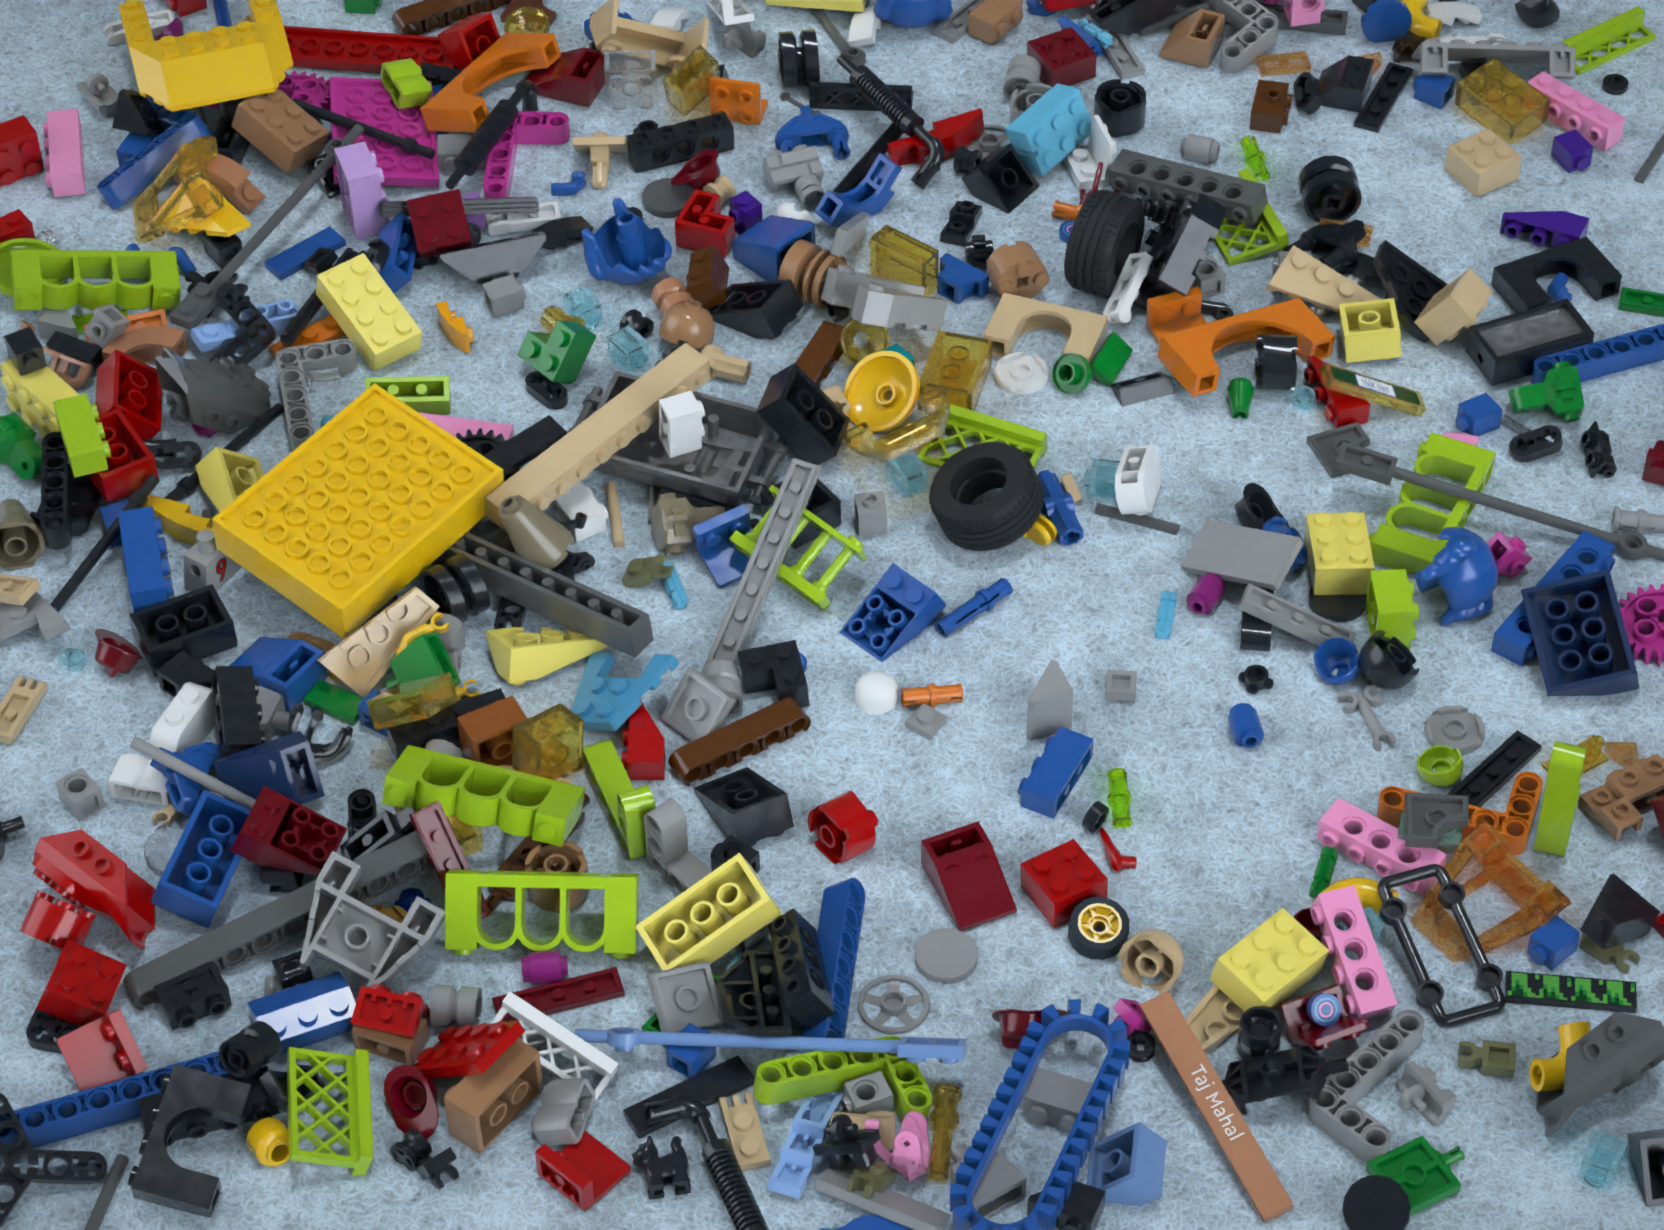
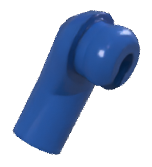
(570, 188)

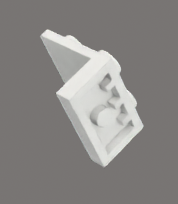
(1084, 162)

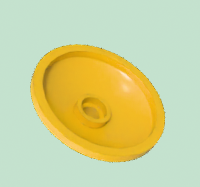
(873, 383)

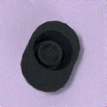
(1256, 507)

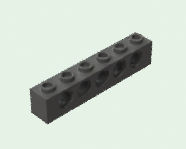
(1177, 182)

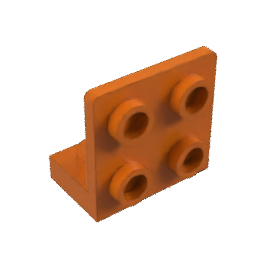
(738, 99)
(1174, 312)

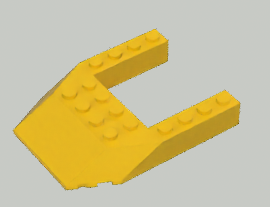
(211, 63)

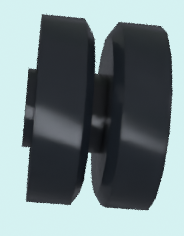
(795, 59)
(1329, 188)
(456, 587)

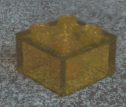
(549, 744)

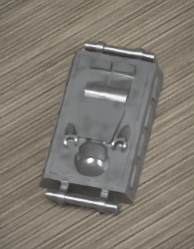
(720, 471)

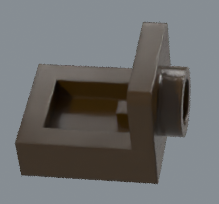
(1406, 45)

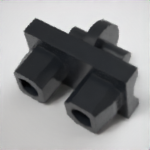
(845, 1140)

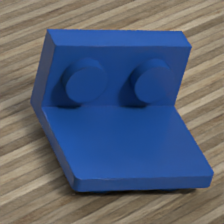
(716, 549)

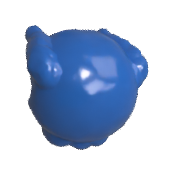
(913, 12)
(625, 248)
(1464, 572)

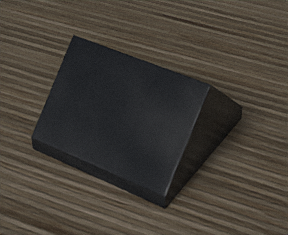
(136, 114)

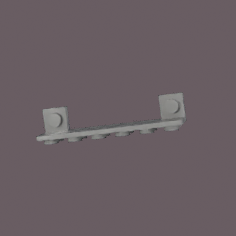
(1435, 55)

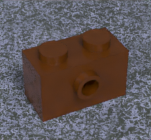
(1270, 106)
(707, 277)

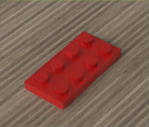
(468, 1049)

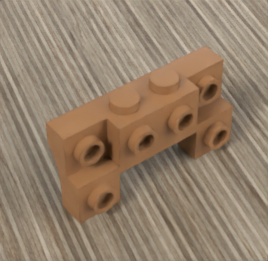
(1625, 795)

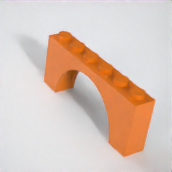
(457, 104)
(1191, 351)

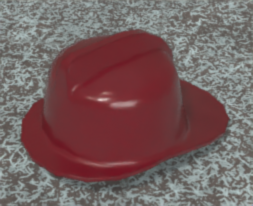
(699, 170)
(115, 653)
(1015, 1024)
(410, 1088)

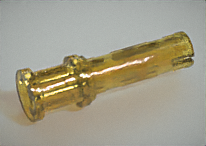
(944, 1120)

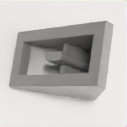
(55, 320)

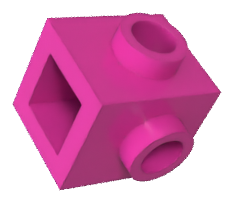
(1509, 554)

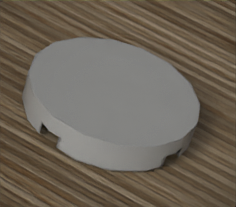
(1464, 729)
(946, 955)

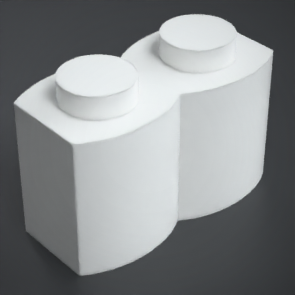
(138, 781)

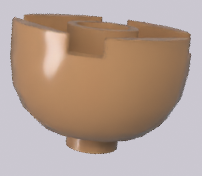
(688, 323)

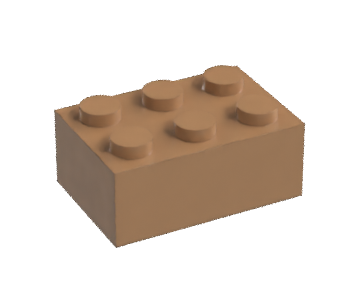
(280, 129)
(490, 1101)

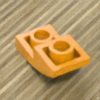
(454, 327)

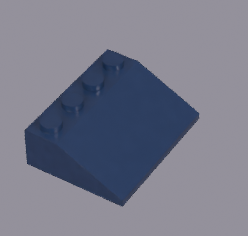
(1580, 636)

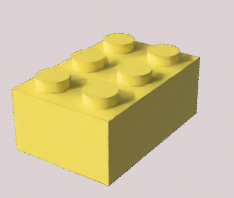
(1338, 553)
(1269, 963)

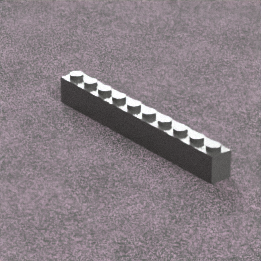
(556, 596)

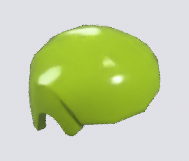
(1445, 760)

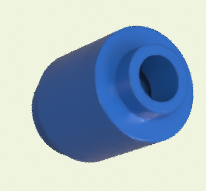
(1245, 725)

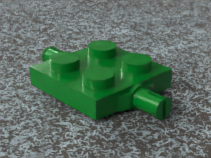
(1420, 1172)

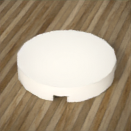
(1021, 373)

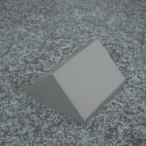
(1050, 704)

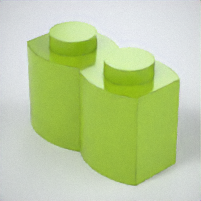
(405, 83)

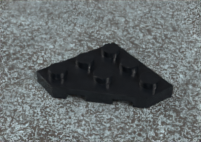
(1408, 284)

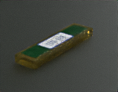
(1372, 389)

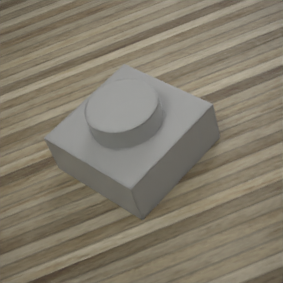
(1120, 685)
(926, 721)

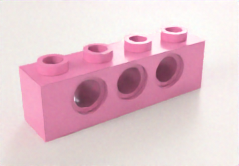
(1375, 844)
(1345, 906)

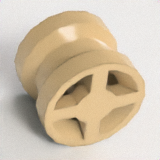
(722, 187)

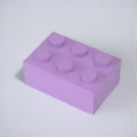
(361, 189)

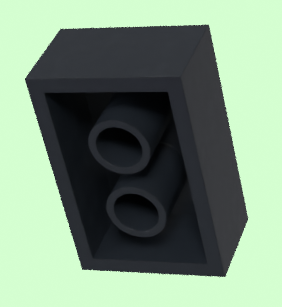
(803, 415)
(189, 623)

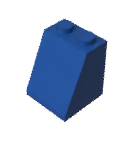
(767, 243)

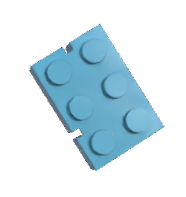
(1050, 128)

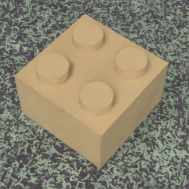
(1482, 162)
(1454, 307)

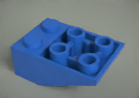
(893, 614)
(284, 667)

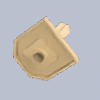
(600, 148)

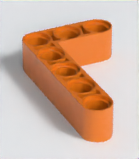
(1513, 825)

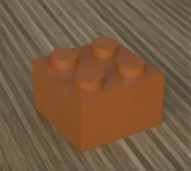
(488, 732)

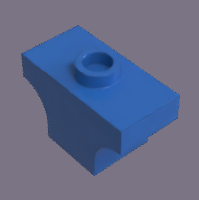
(960, 280)

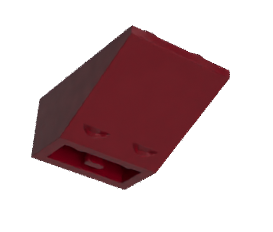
(572, 77)
(287, 835)
(967, 876)

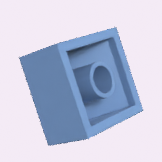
(1128, 1165)

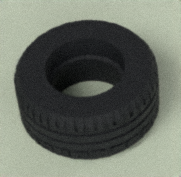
(1101, 241)
(994, 521)

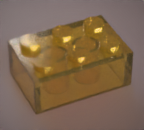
(1502, 101)
(959, 365)

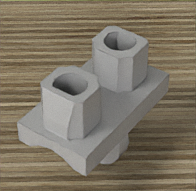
(743, 38)
(99, 94)
(1423, 1094)

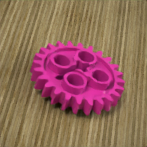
(307, 89)
(1645, 623)

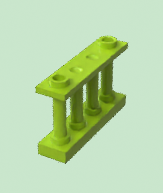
(794, 575)

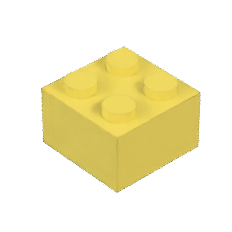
(1370, 330)

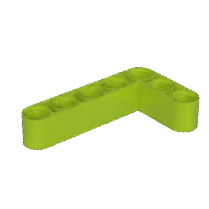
(1560, 798)
(624, 802)
(827, 1072)

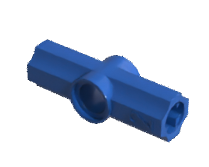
(1060, 509)

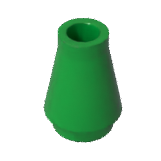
(1240, 395)

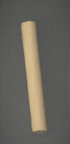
(614, 514)

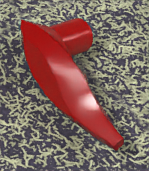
(1113, 854)

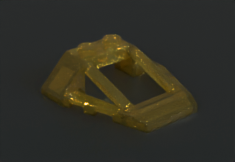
(194, 182)
(936, 410)

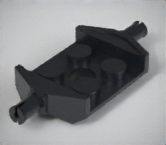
(87, 500)
(1295, 1072)

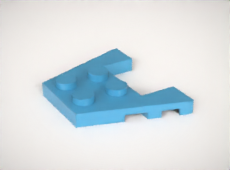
(610, 701)

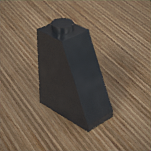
(1618, 915)

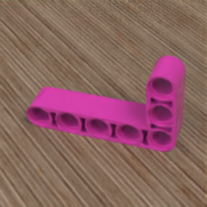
(527, 128)

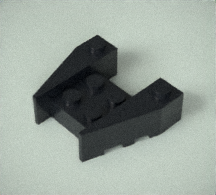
(1180, 250)

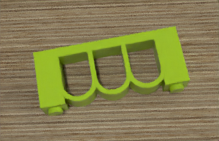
(33, 266)
(1435, 456)
(485, 794)
(463, 910)

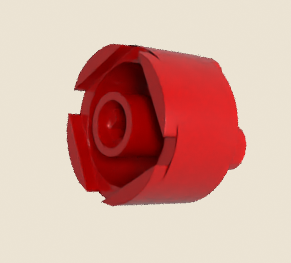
(842, 821)
(56, 921)

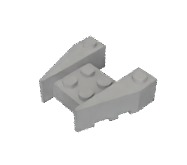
(883, 300)
(360, 936)

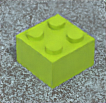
(1391, 605)

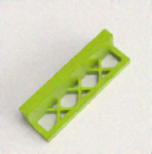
(1606, 33)

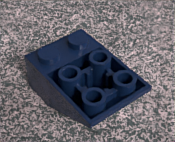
(279, 764)

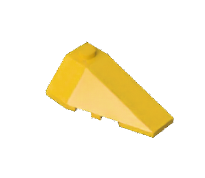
(222, 223)

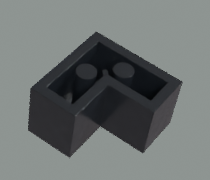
(774, 668)

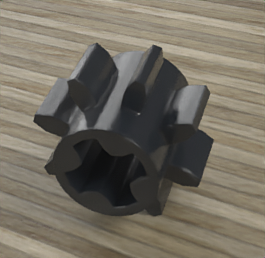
(978, 250)

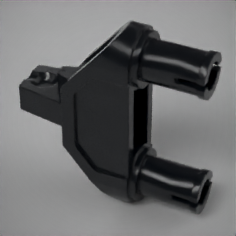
(1333, 242)

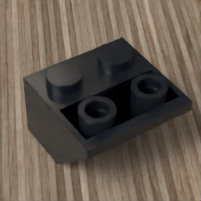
(229, 141)

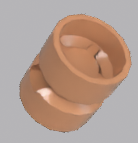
(668, 293)

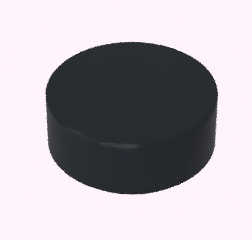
(1615, 84)
(1095, 816)

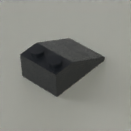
(759, 308)
(746, 806)

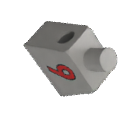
(206, 564)

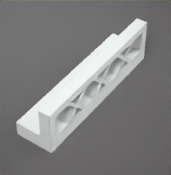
(731, 11)
(561, 1037)

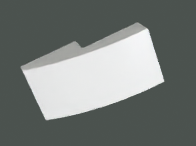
(1449, 11)
(670, 18)
(863, 28)

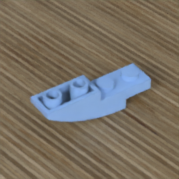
(219, 334)

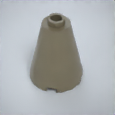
(534, 532)
(19, 537)

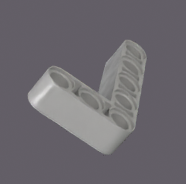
(1256, 34)
(293, 369)
(670, 856)
(1366, 1069)

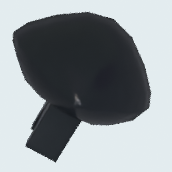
(1537, 12)

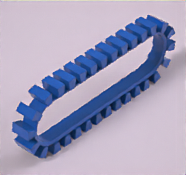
(1008, 1097)

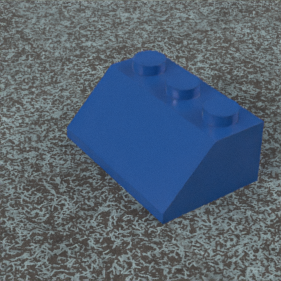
(307, 1011)

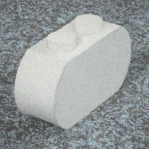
(1138, 480)
(185, 720)

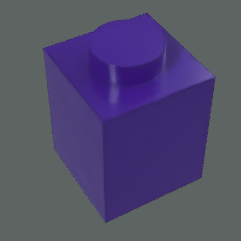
(1572, 151)

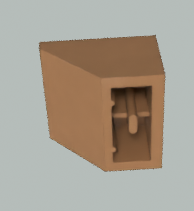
(1195, 38)

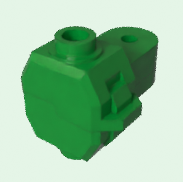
(1558, 394)
(19, 448)

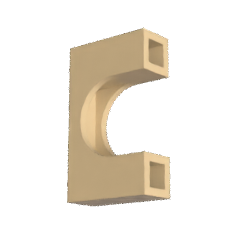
(1021, 314)

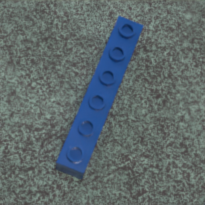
(1585, 556)

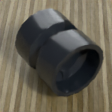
(1259, 1032)
(250, 1050)

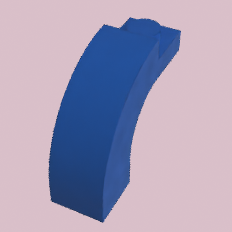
(868, 196)

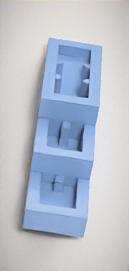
(797, 1154)

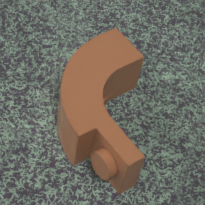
(234, 183)
(149, 343)

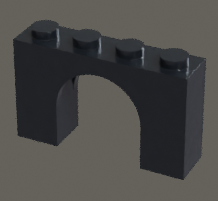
(1576, 259)
(186, 1095)

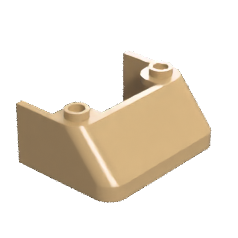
(623, 34)

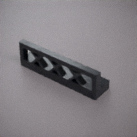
(847, 97)

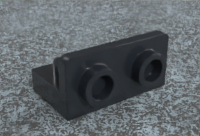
(193, 996)

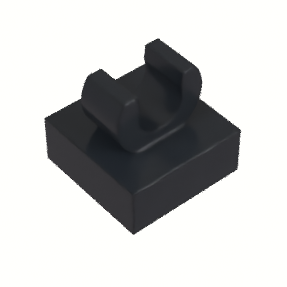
(438, 1165)

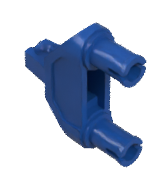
(813, 131)
(182, 790)

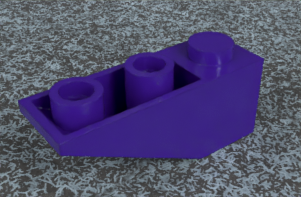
(1563, 224)

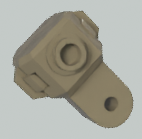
(673, 522)

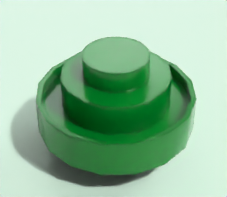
(1071, 373)

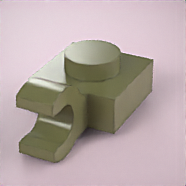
(642, 571)

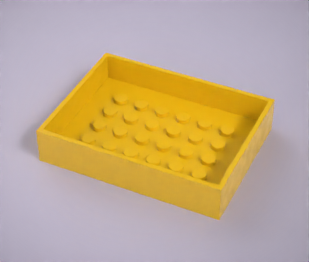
(357, 510)

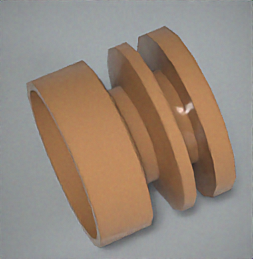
(807, 268)

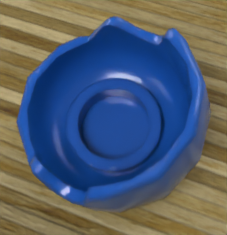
(1340, 655)

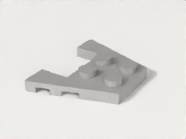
(36, 610)

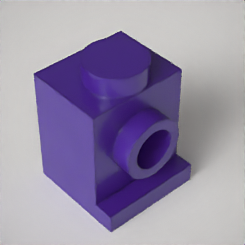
(745, 210)

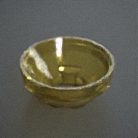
(527, 20)
(877, 340)

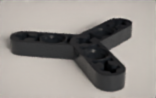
(23, 1149)

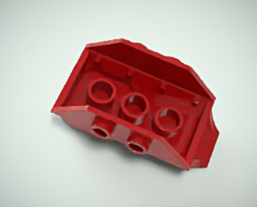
(97, 880)

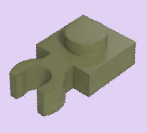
(1615, 954)
(1493, 1057)
(875, 1177)

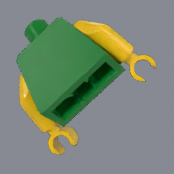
(424, 655)

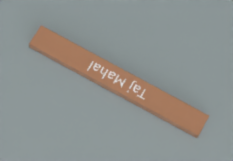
(1216, 1107)

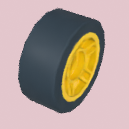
(1102, 913)

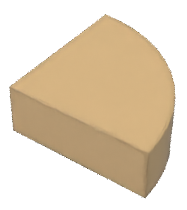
(1071, 486)

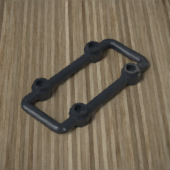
(1431, 992)

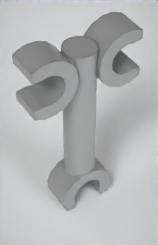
(1364, 702)

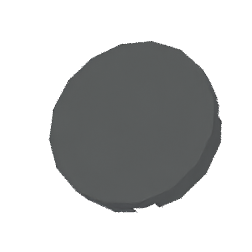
(665, 199)

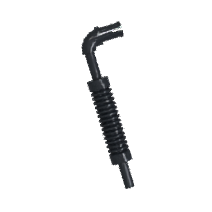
(898, 112)
(492, 130)
(718, 1157)

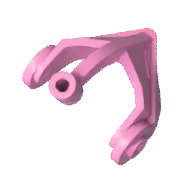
(910, 1146)

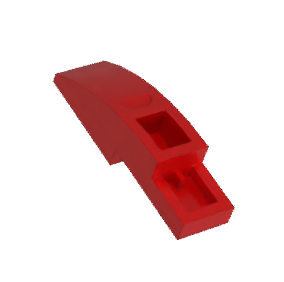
(952, 132)

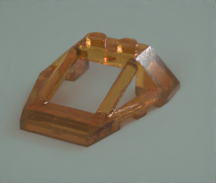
(1536, 899)

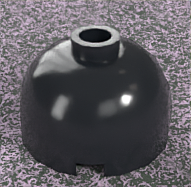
(1386, 662)

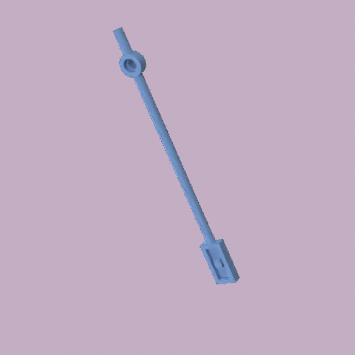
(913, 1048)

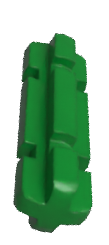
(1324, 870)

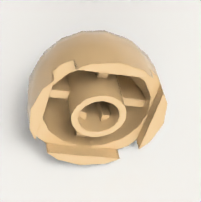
(1149, 954)

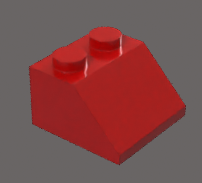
(469, 39)

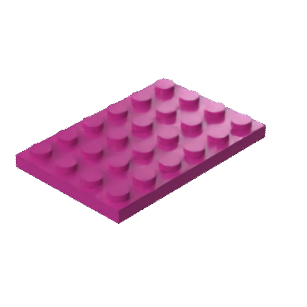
(371, 104)

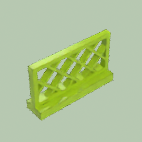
(1268, 229)
(988, 430)
(356, 1116)

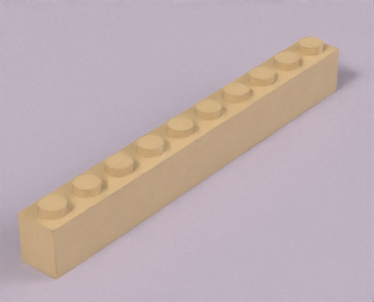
(602, 433)

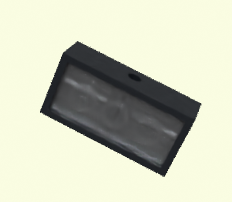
(1511, 344)

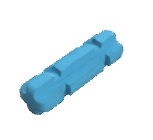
(1100, 35)
(675, 589)
(1165, 615)

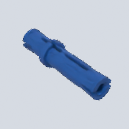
(983, 600)

